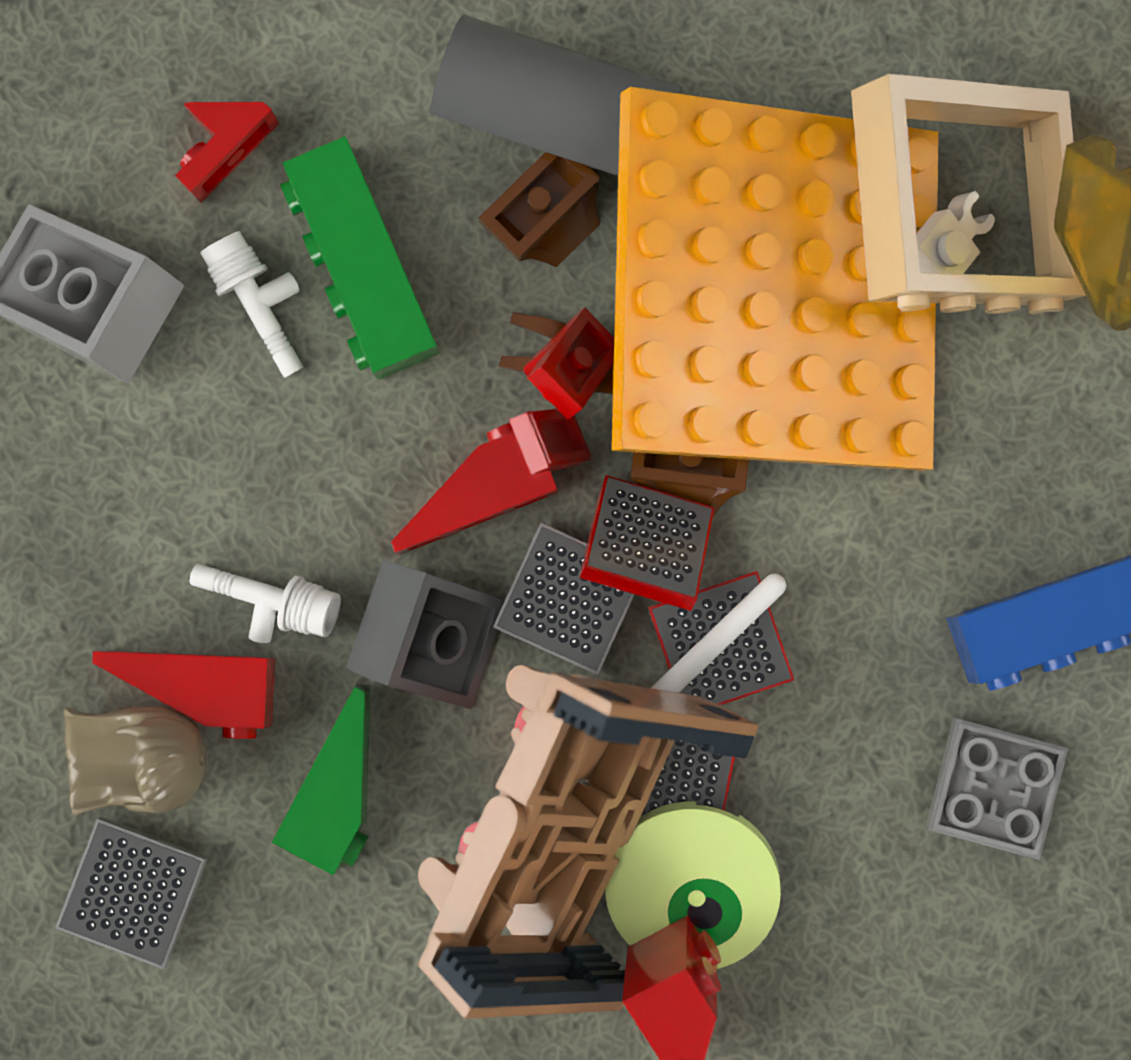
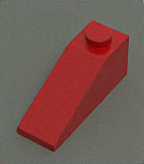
(482, 488)
(207, 688)

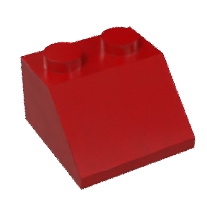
(674, 990)

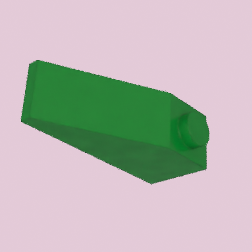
(332, 801)

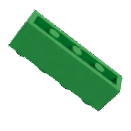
(360, 259)

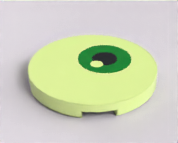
(700, 867)

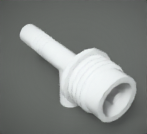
(234, 267)
(299, 606)

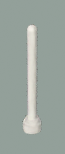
(722, 634)

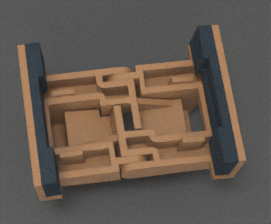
(553, 842)

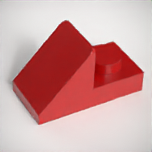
(235, 133)
(572, 363)

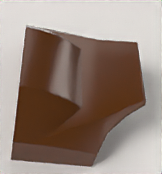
(545, 210)
(691, 477)

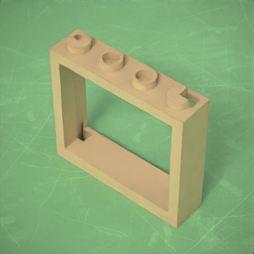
(888, 200)

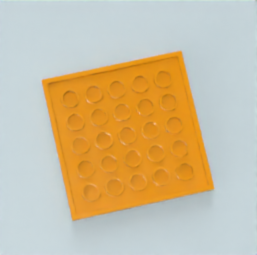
(751, 292)

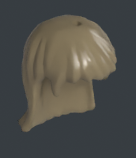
(133, 759)

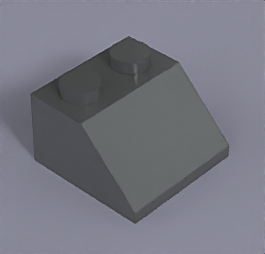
(425, 635)

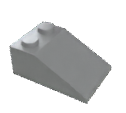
(83, 292)

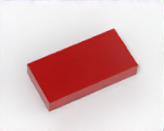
(550, 440)

